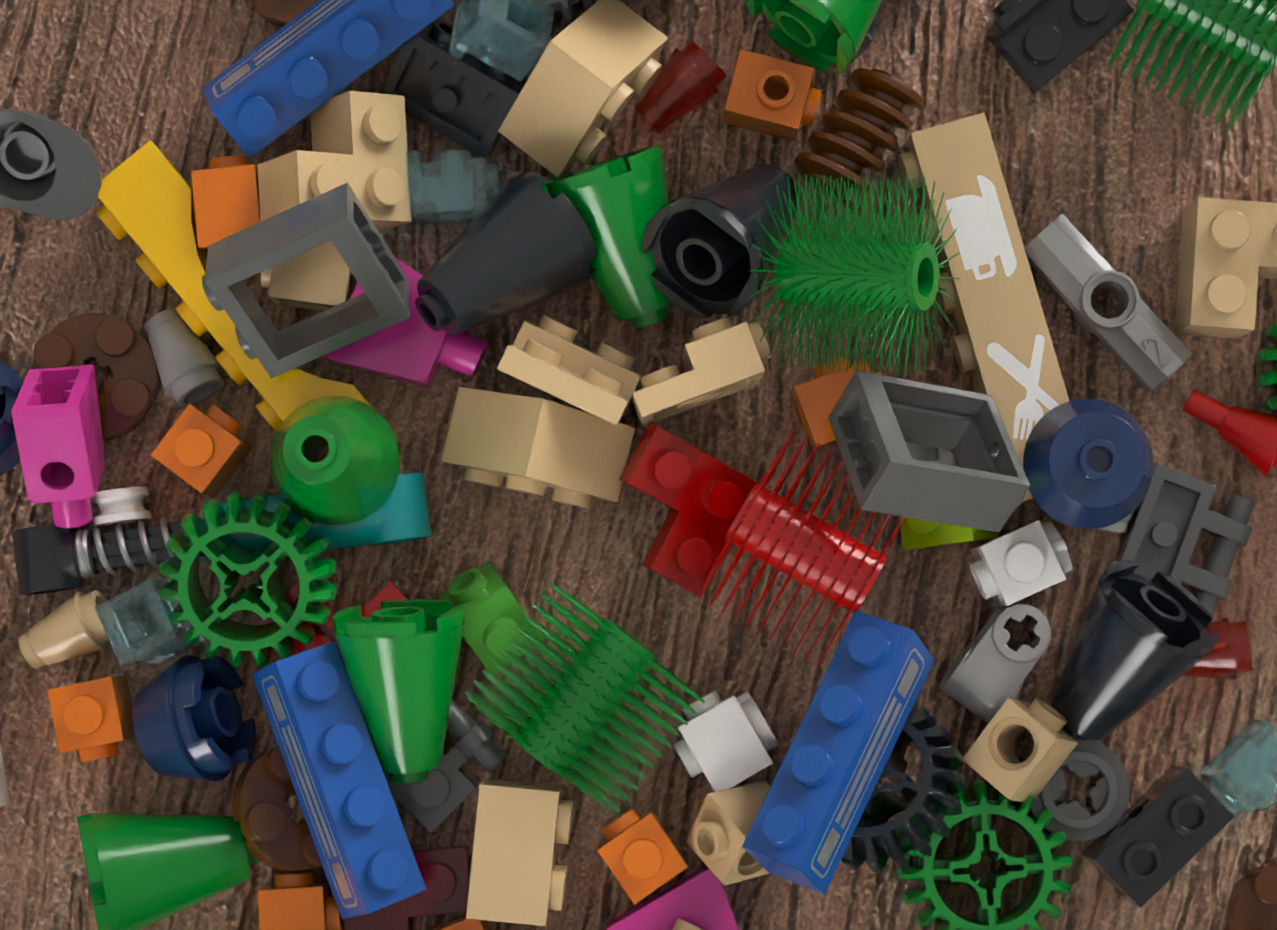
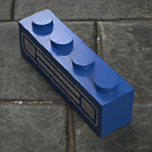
(310, 64)
(839, 752)
(339, 781)

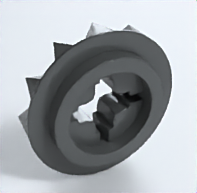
(1107, 795)

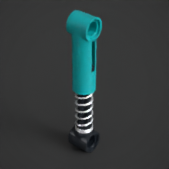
(63, 558)

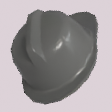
(46, 167)

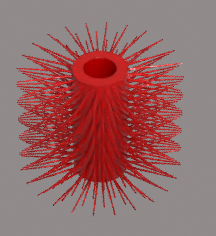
(800, 547)

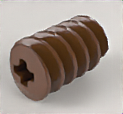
(858, 130)

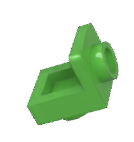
(489, 614)

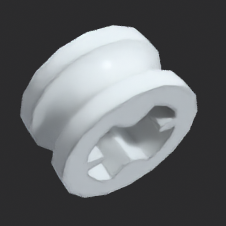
(121, 506)

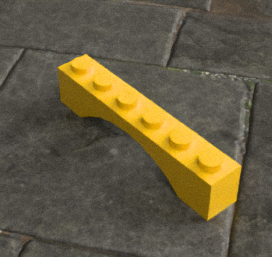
(158, 212)

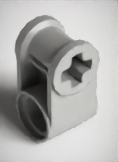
(989, 669)

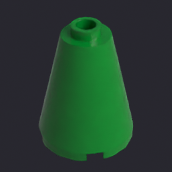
(818, 30)
(616, 204)
(354, 474)
(403, 678)
(159, 864)

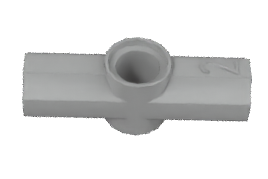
(1136, 334)

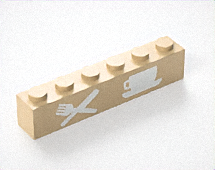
(997, 305)

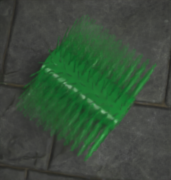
(1233, 28)
(856, 274)
(583, 699)

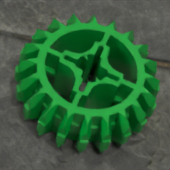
(230, 561)
(988, 899)

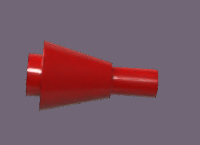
(1246, 430)

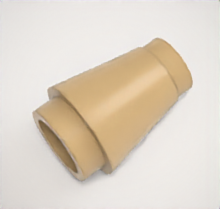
(66, 632)

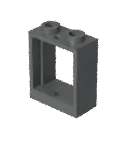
(325, 218)
(886, 411)

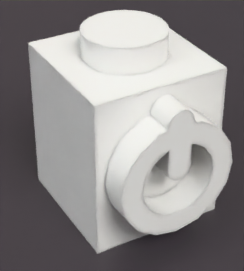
(1020, 563)
(725, 740)

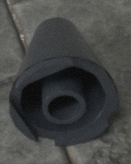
(708, 237)
(508, 259)
(1129, 649)

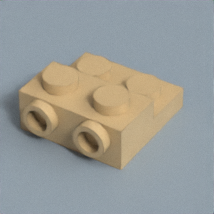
(555, 364)
(718, 364)

